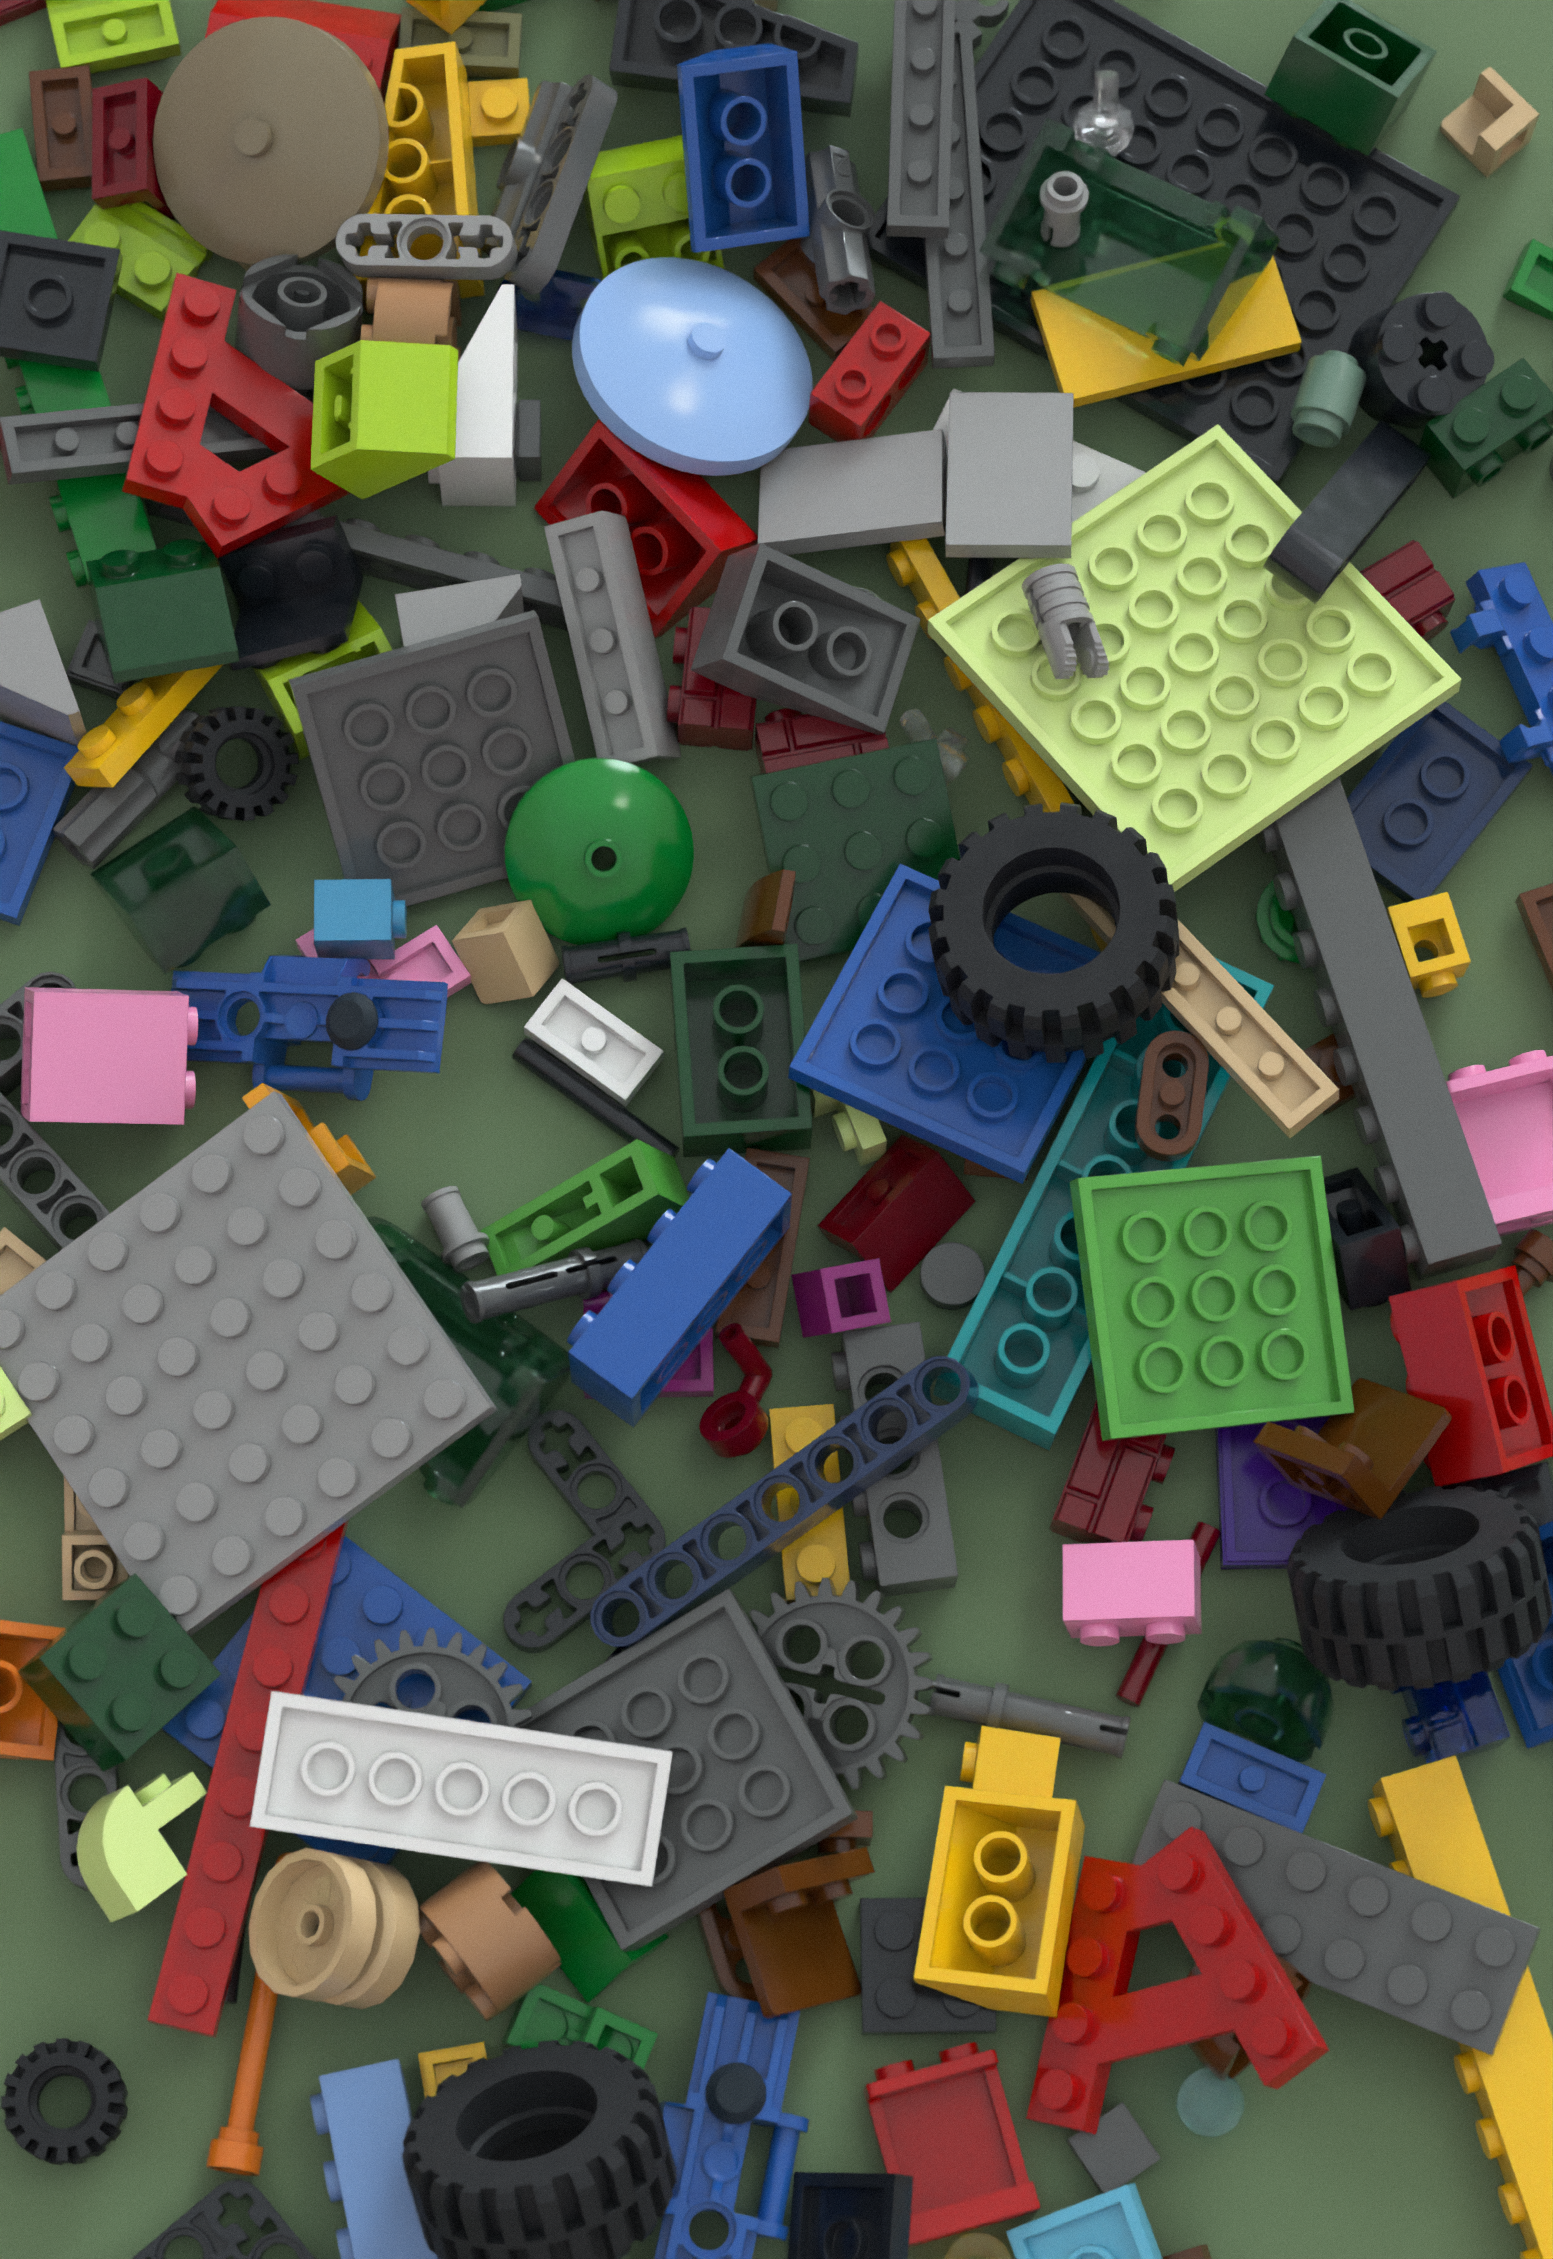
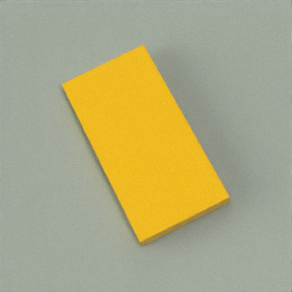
(1109, 361)

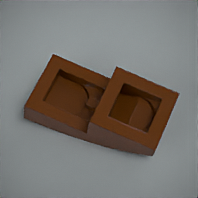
(767, 910)

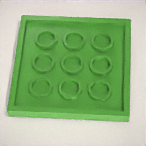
(1211, 1297)

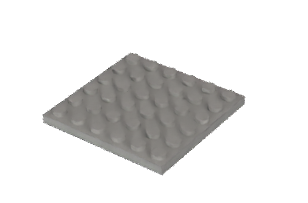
(232, 1366)

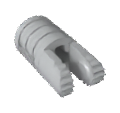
(1065, 622)

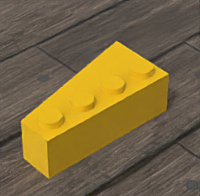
(429, 149)

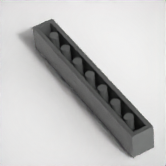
(1379, 1035)

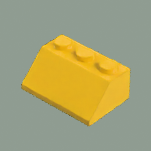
(1001, 1899)

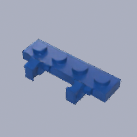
(1521, 630)

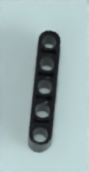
(1347, 511)

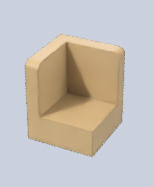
(1490, 123)
(506, 952)

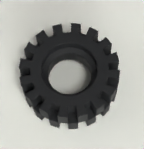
(200, 763)
(35, 2072)

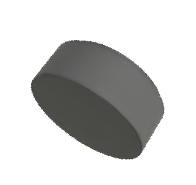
(951, 1276)

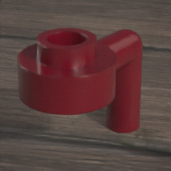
(736, 1420)

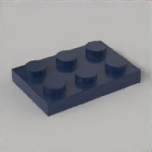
(1431, 800)

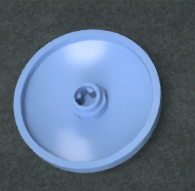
(692, 366)

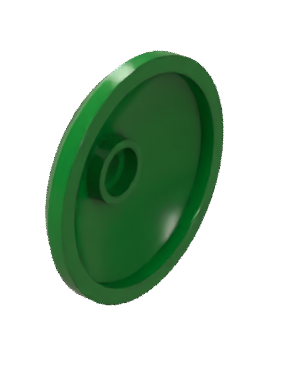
(592, 807)

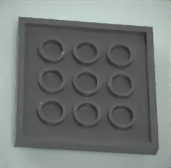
(433, 753)
(742, 1769)

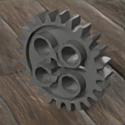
(843, 1628)
(458, 1680)

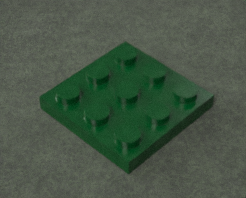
(847, 832)

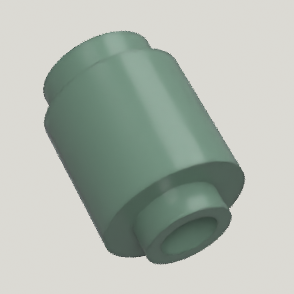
(1327, 398)

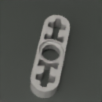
(408, 227)

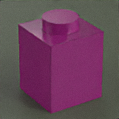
(841, 1298)

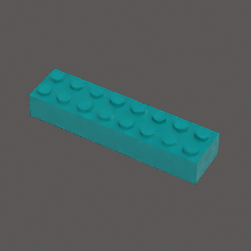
(1029, 1319)

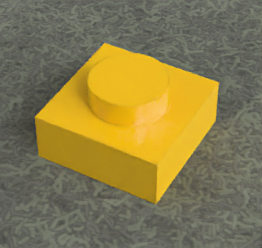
(497, 110)

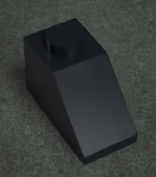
(1364, 1242)

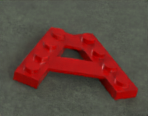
(202, 370)
(1237, 1992)

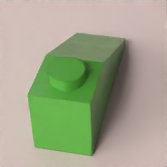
(593, 1209)

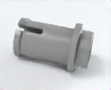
(1063, 200)
(461, 1241)

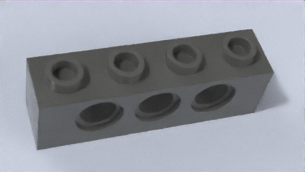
(927, 1557)

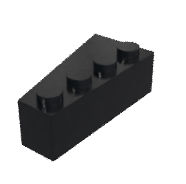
(661, 34)

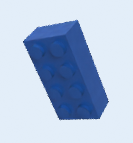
(678, 1286)

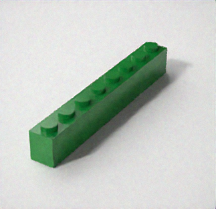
(91, 506)

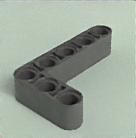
(26, 1149)

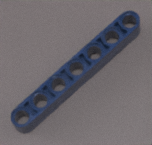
(817, 1501)

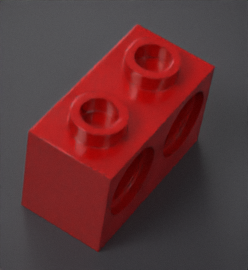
(869, 376)

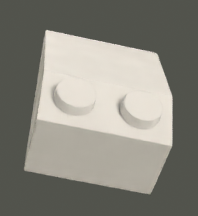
(485, 413)

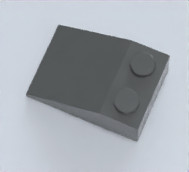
(805, 640)

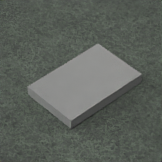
(1009, 475)
(854, 493)

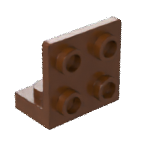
(1360, 1455)
(794, 1932)

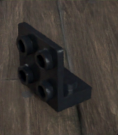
(293, 592)

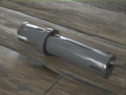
(580, 1274)
(1028, 1714)

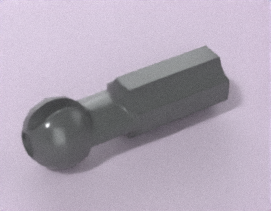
(109, 813)

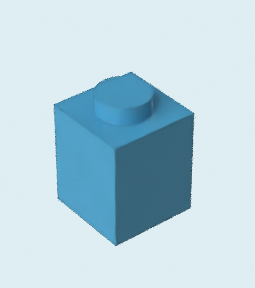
(357, 918)

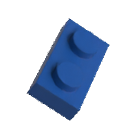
(1252, 1778)

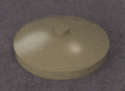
(270, 140)

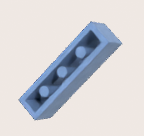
(367, 2122)

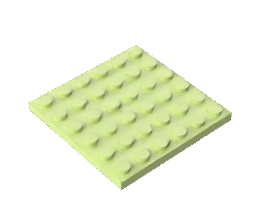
(1221, 677)

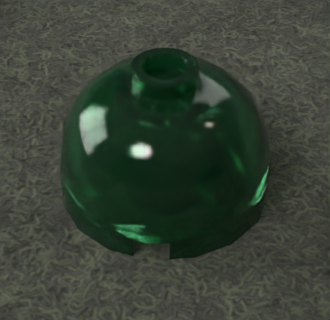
(1270, 1697)

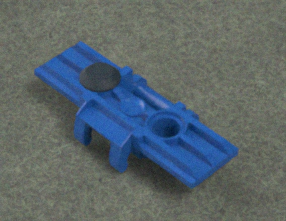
(318, 1000)
(733, 2084)

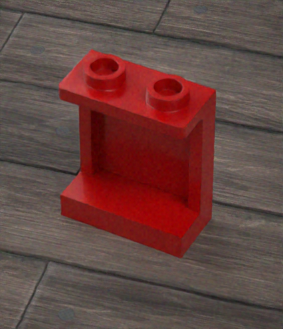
(955, 2140)

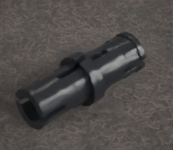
(582, 962)

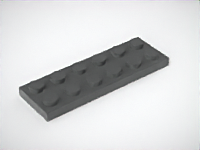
(1360, 1922)

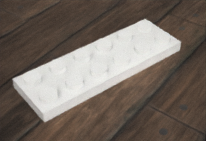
(461, 1788)

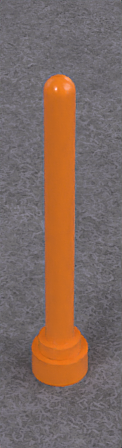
(237, 2144)

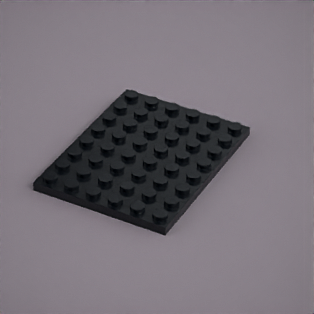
(1343, 218)

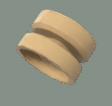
(334, 1929)

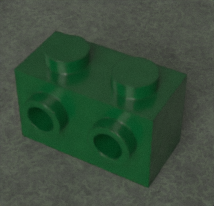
(1489, 429)

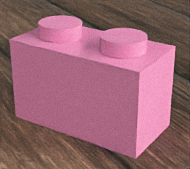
(1132, 1591)

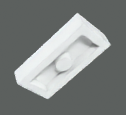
(593, 1042)

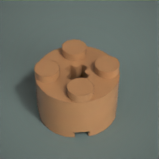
(413, 311)
(486, 1940)

